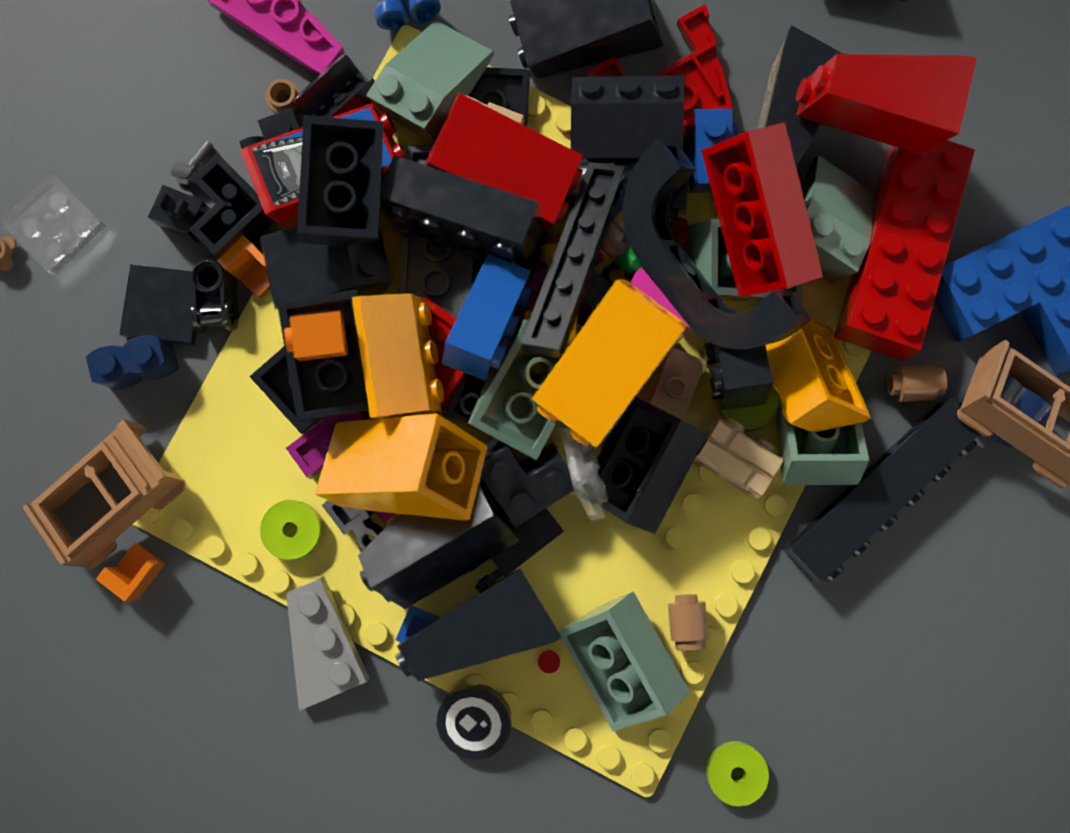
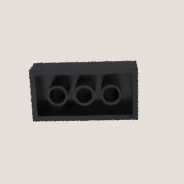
(460, 213)

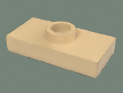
(677, 383)

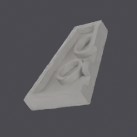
(321, 645)

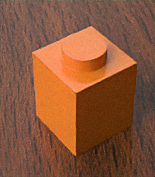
(316, 336)

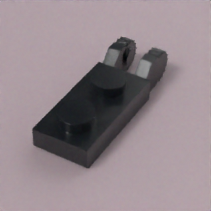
(533, 536)

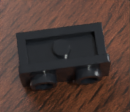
(335, 90)

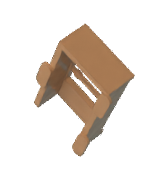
(991, 414)
(140, 473)

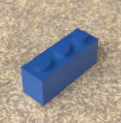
(487, 318)

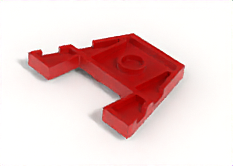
(703, 75)

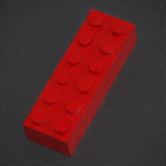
(909, 243)

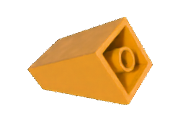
(608, 363)
(403, 467)

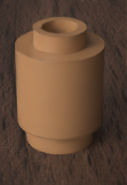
(917, 382)
(688, 622)

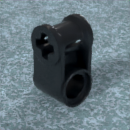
(213, 305)

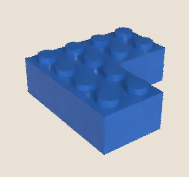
(1011, 276)

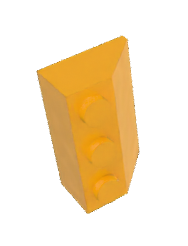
(397, 355)
(815, 380)

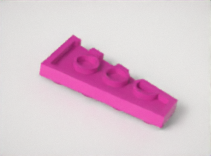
(287, 28)

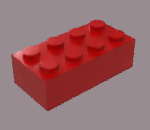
(762, 211)

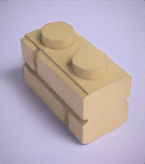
(738, 458)

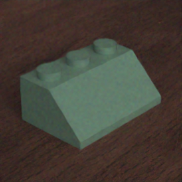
(624, 663)

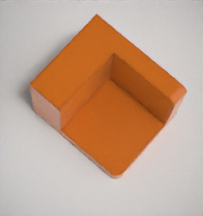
(247, 263)
(132, 573)

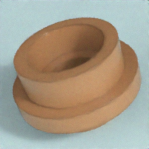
(276, 90)

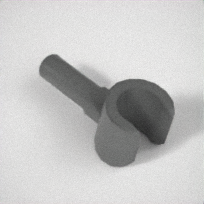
(184, 171)

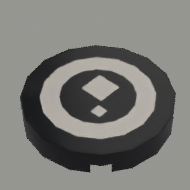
(474, 721)

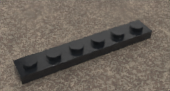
(574, 261)

